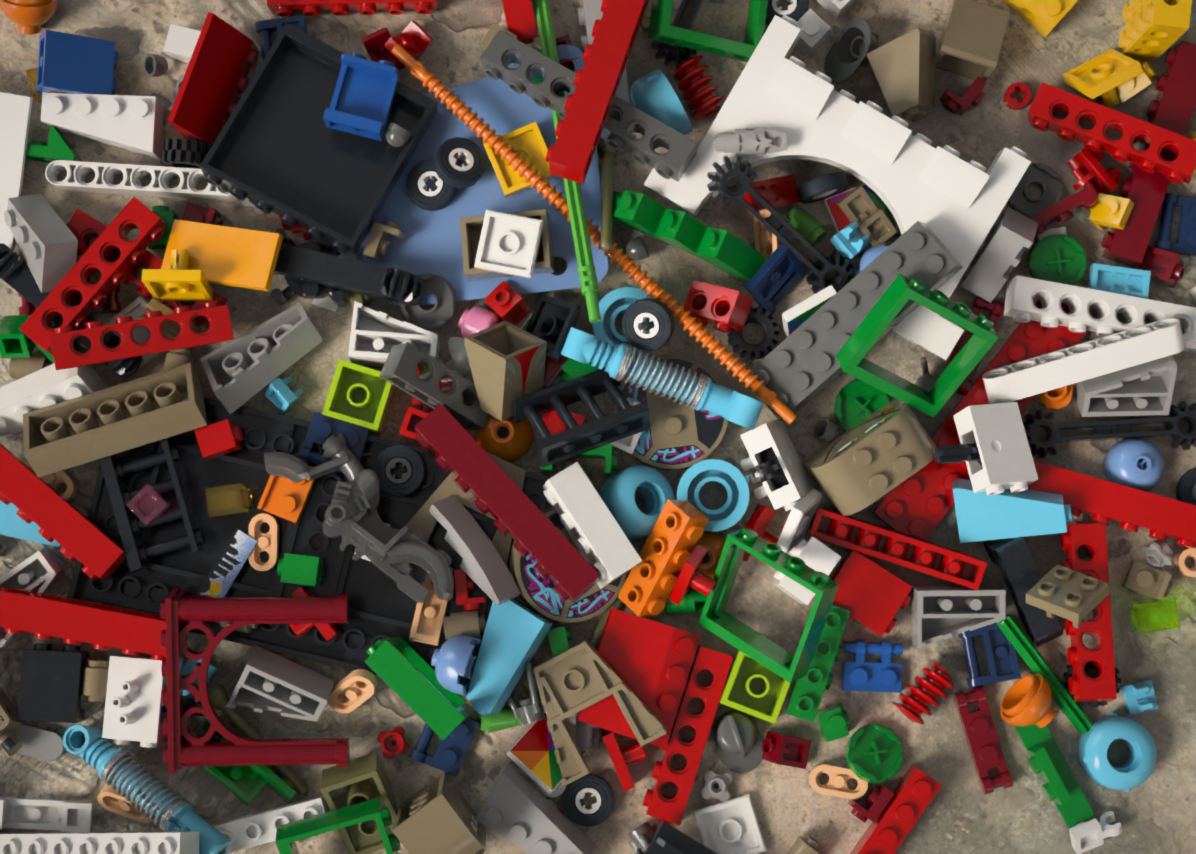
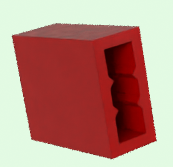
(869, 593)

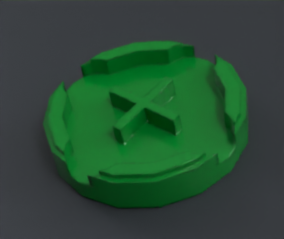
(1058, 260)
(857, 402)
(874, 753)

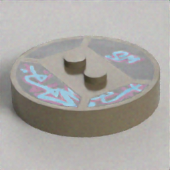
(675, 432)
(542, 598)

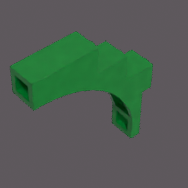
(687, 233)

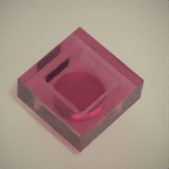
(147, 505)

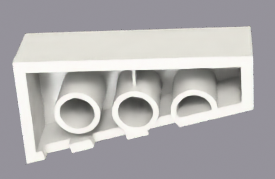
(110, 119)
(43, 390)
(590, 524)

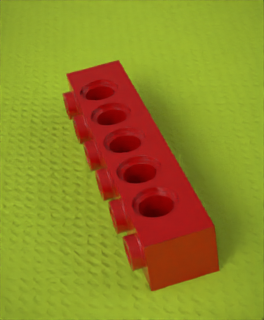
(313, 8)
(1160, 140)
(86, 227)
(95, 259)
(67, 357)
(898, 547)
(1102, 687)
(673, 807)

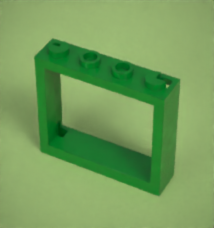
(662, 31)
(879, 318)
(745, 638)
(417, 685)
(333, 820)

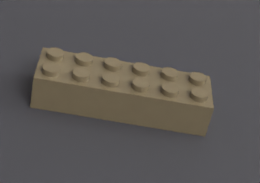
(113, 420)

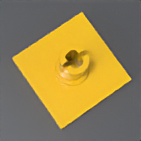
(1103, 75)
(531, 146)
(178, 281)

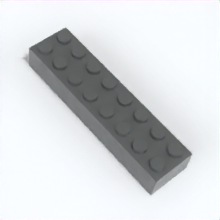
(807, 357)

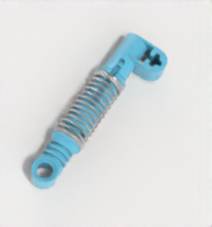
(662, 378)
(117, 768)

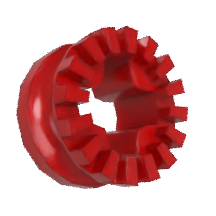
(1022, 89)

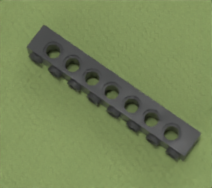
(508, 50)

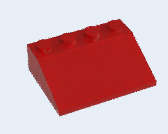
(213, 80)
(652, 662)

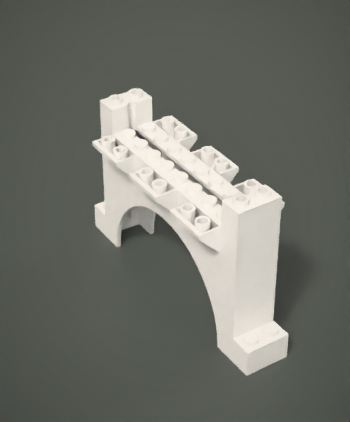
(831, 128)

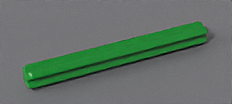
(1040, 666)

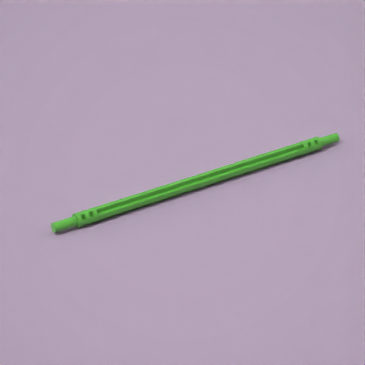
(573, 191)

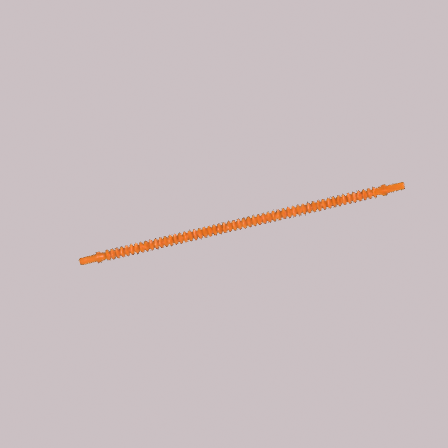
(429, 80)

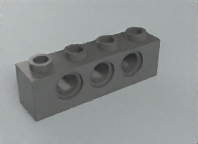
(401, 372)

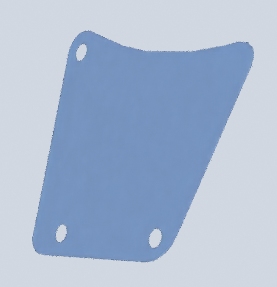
(435, 236)

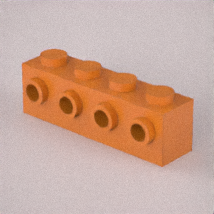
(663, 558)

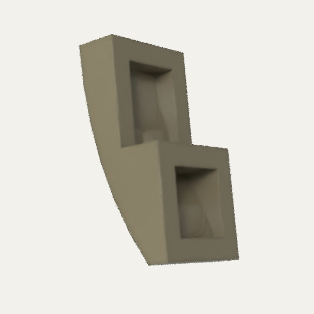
(871, 220)

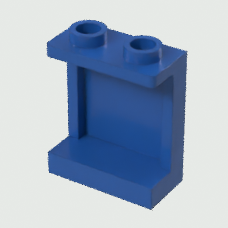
(75, 64)
(362, 96)

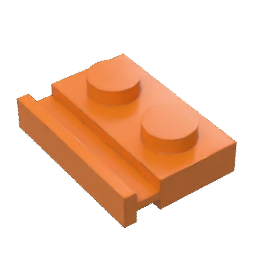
(285, 497)

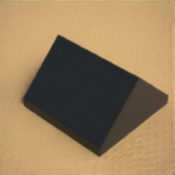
(552, 323)

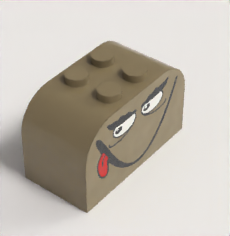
(871, 458)
(439, 821)

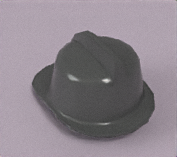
(850, 50)
(737, 739)

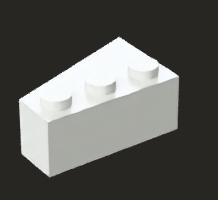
(376, 333)

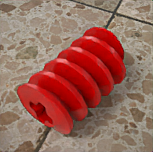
(697, 88)
(925, 693)

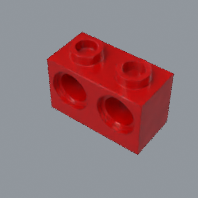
(717, 303)

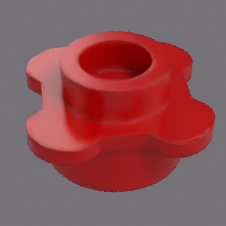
(401, 745)

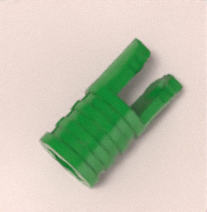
(692, 602)

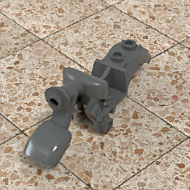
(356, 519)

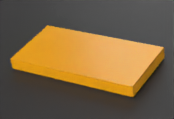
(226, 253)

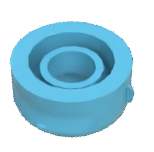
(658, 99)
(611, 307)
(733, 481)
(619, 497)
(1094, 747)

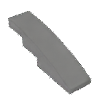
(479, 555)

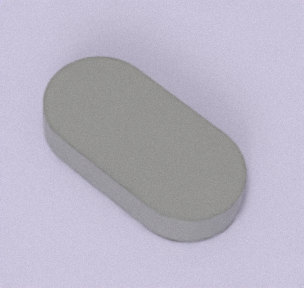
(40, 742)

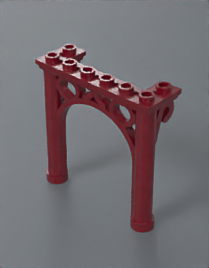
(202, 750)

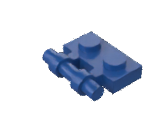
(872, 676)

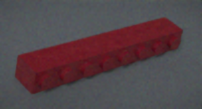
(1170, 111)
(507, 504)

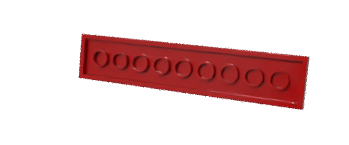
(927, 495)

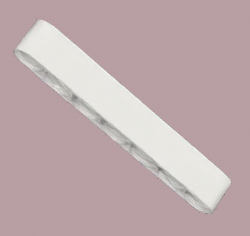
(132, 180)
(1084, 361)

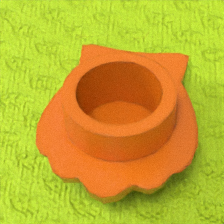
(1057, 398)

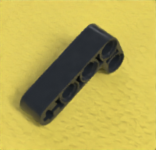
(1020, 576)

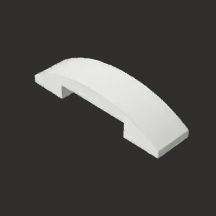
(46, 814)

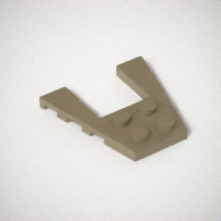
(425, 522)
(576, 682)

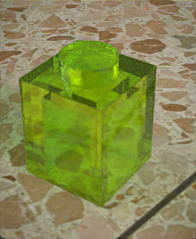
(1155, 615)

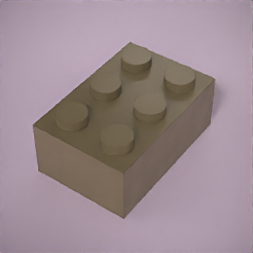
(470, 236)

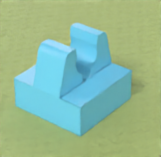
(850, 241)
(281, 396)
(1139, 697)

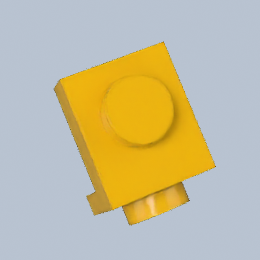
(1137, 84)
(1111, 212)

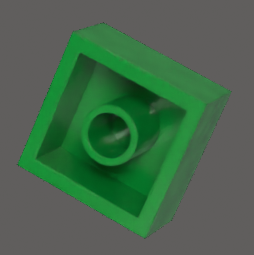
(559, 640)

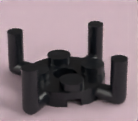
(305, 288)

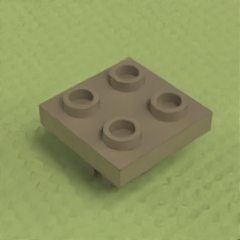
(1067, 594)

